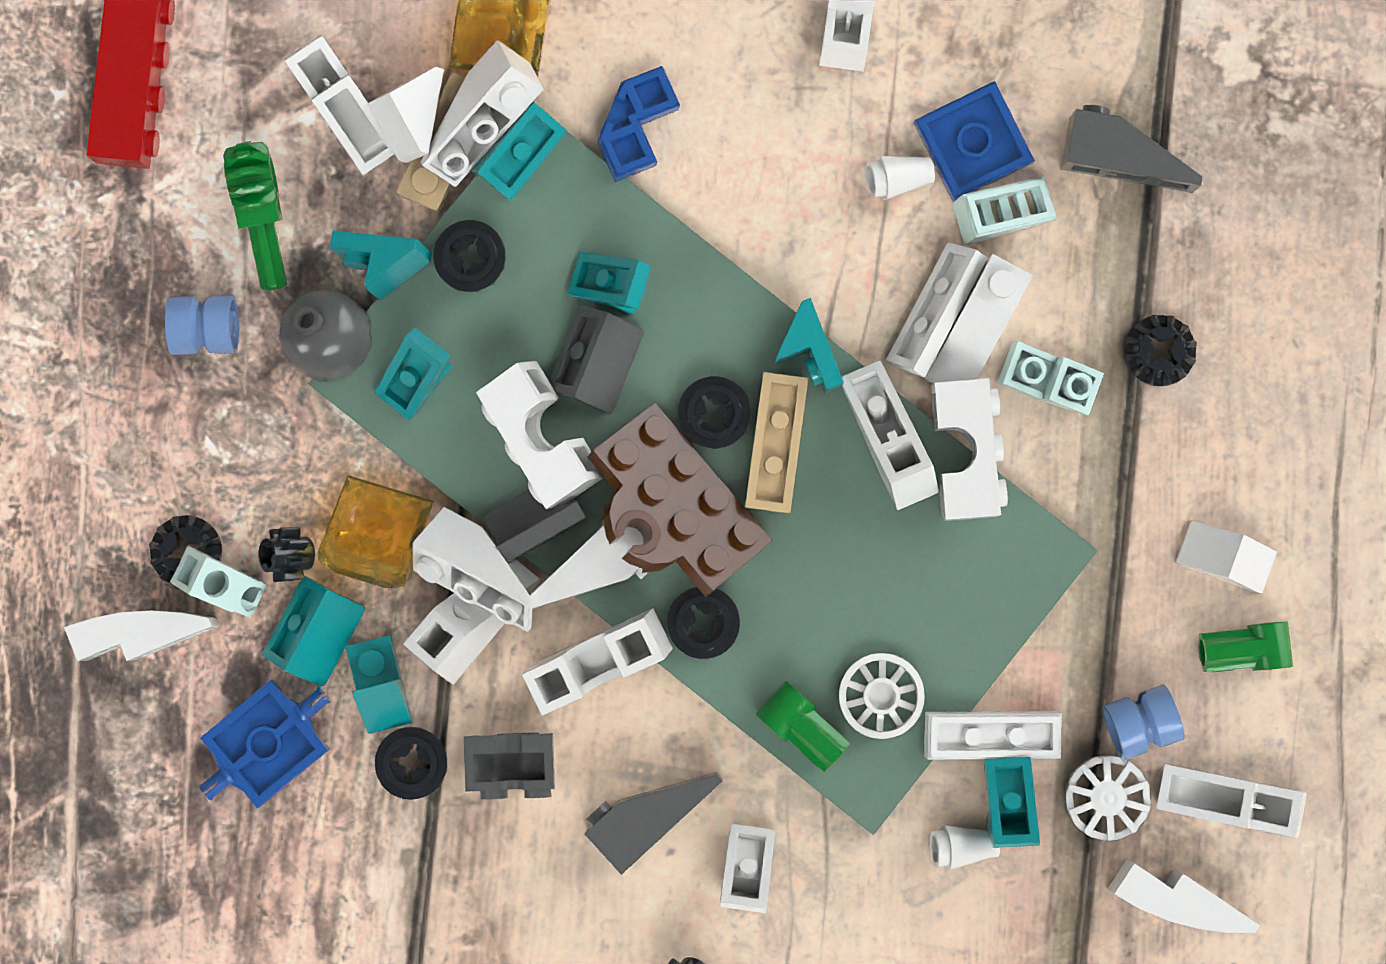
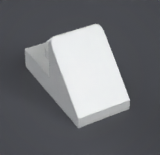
(747, 868)

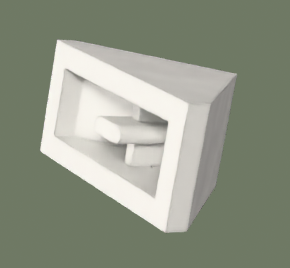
(409, 114)
(1226, 556)

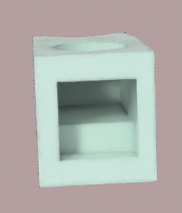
(217, 583)

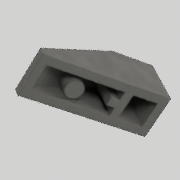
(1119, 151)
(641, 820)

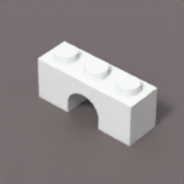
(515, 407)
(970, 409)
(596, 660)

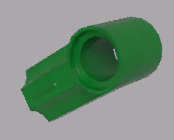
(1258, 647)
(795, 720)

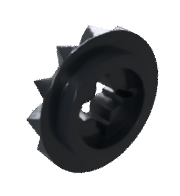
(460, 237)
(1139, 349)
(719, 391)
(166, 539)
(699, 644)
(394, 776)

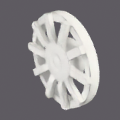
(881, 696)
(1107, 798)

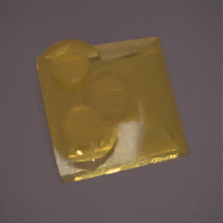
(513, 22)
(374, 533)

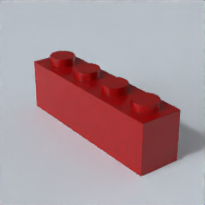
(129, 81)

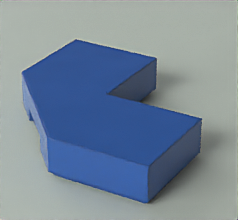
(635, 104)

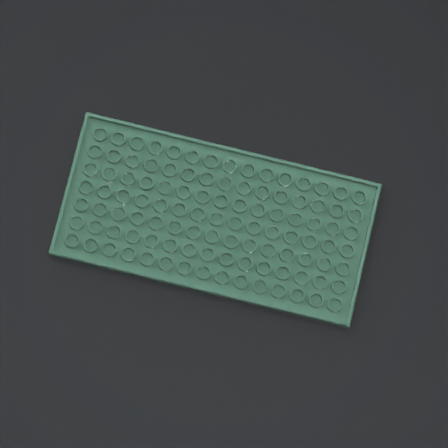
(841, 567)

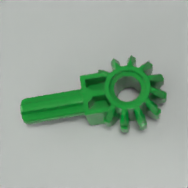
(257, 206)

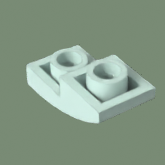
(1050, 378)

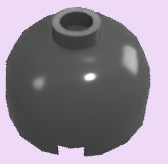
(325, 334)

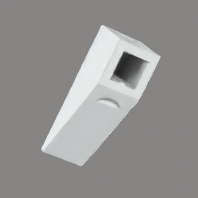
(481, 112)
(469, 564)
(459, 631)

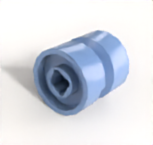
(196, 325)
(1142, 722)

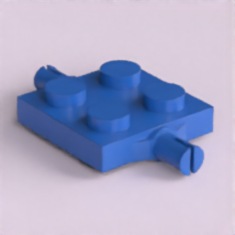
(264, 743)

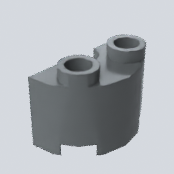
(509, 763)

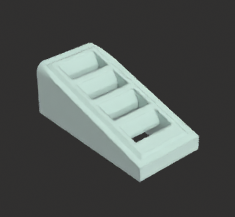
(969, 219)

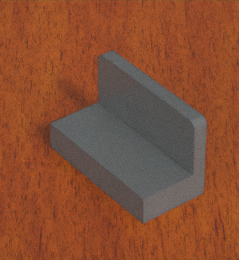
(595, 358)
(526, 524)

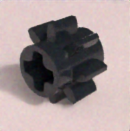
(286, 554)

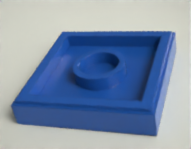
(974, 141)

